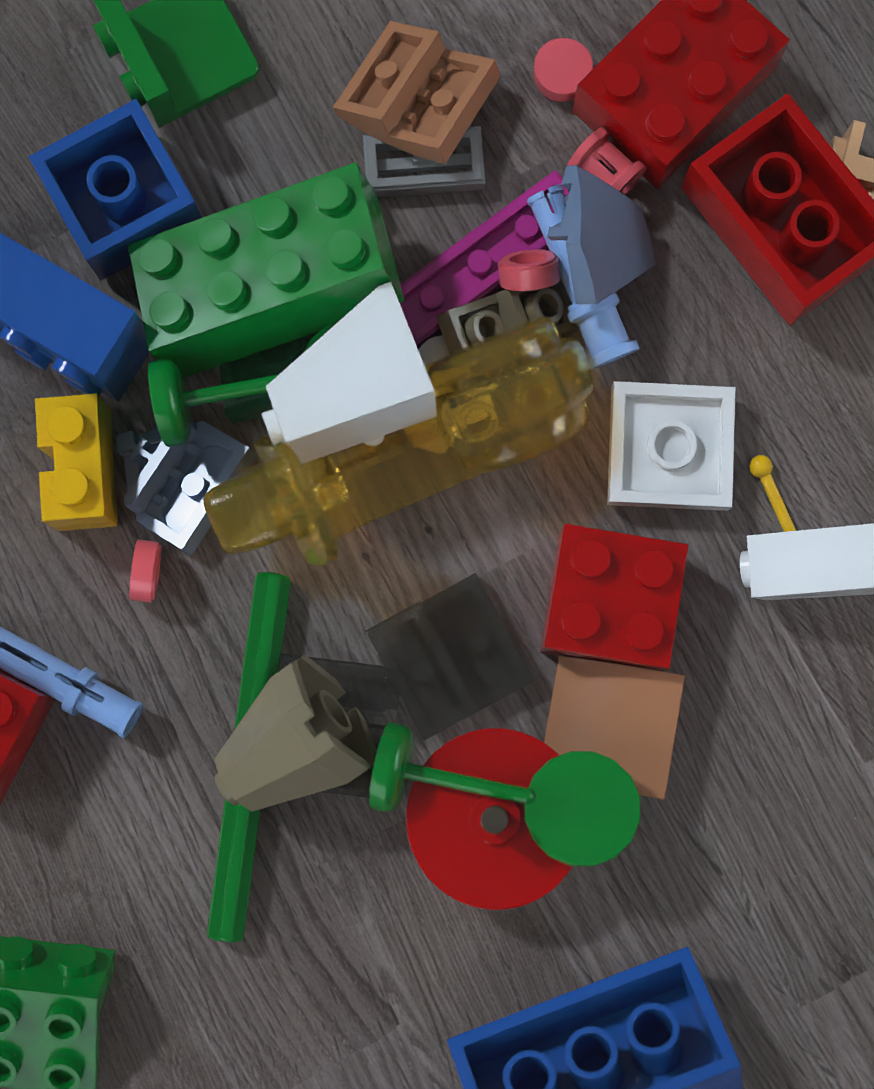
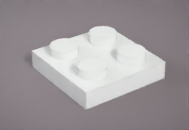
(671, 446)

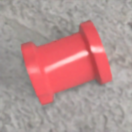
(597, 148)

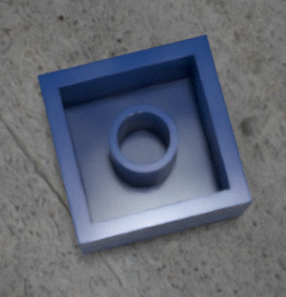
(114, 186)

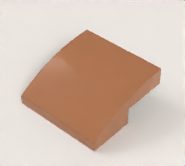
(417, 92)
(619, 714)

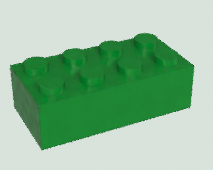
(262, 271)

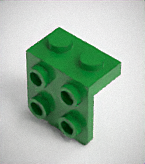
(176, 53)
(51, 1013)

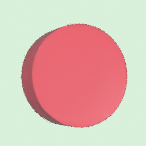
(560, 68)
(529, 270)
(145, 571)

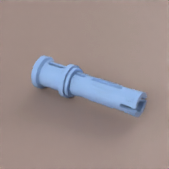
(597, 322)

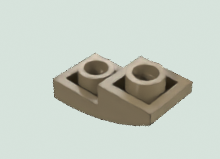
(499, 312)

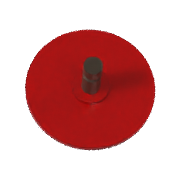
(479, 843)

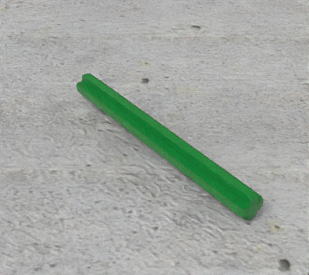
(238, 823)

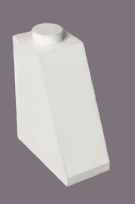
(352, 383)
(810, 563)

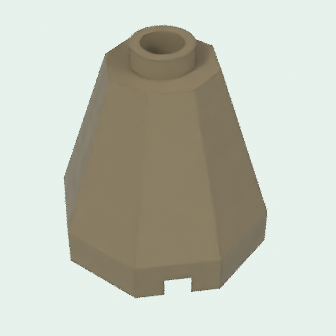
(294, 741)

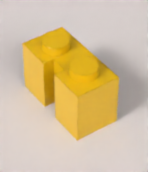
(80, 441)

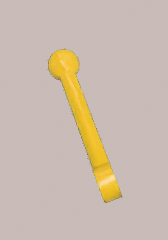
(761, 467)

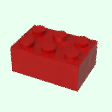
(678, 79)
(785, 208)

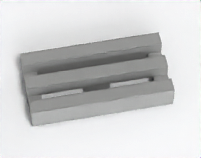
(425, 183)

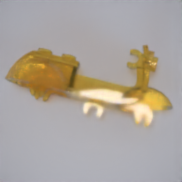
(493, 411)

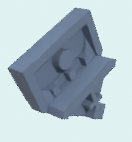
(604, 237)
(170, 482)

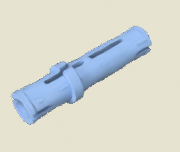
(74, 688)

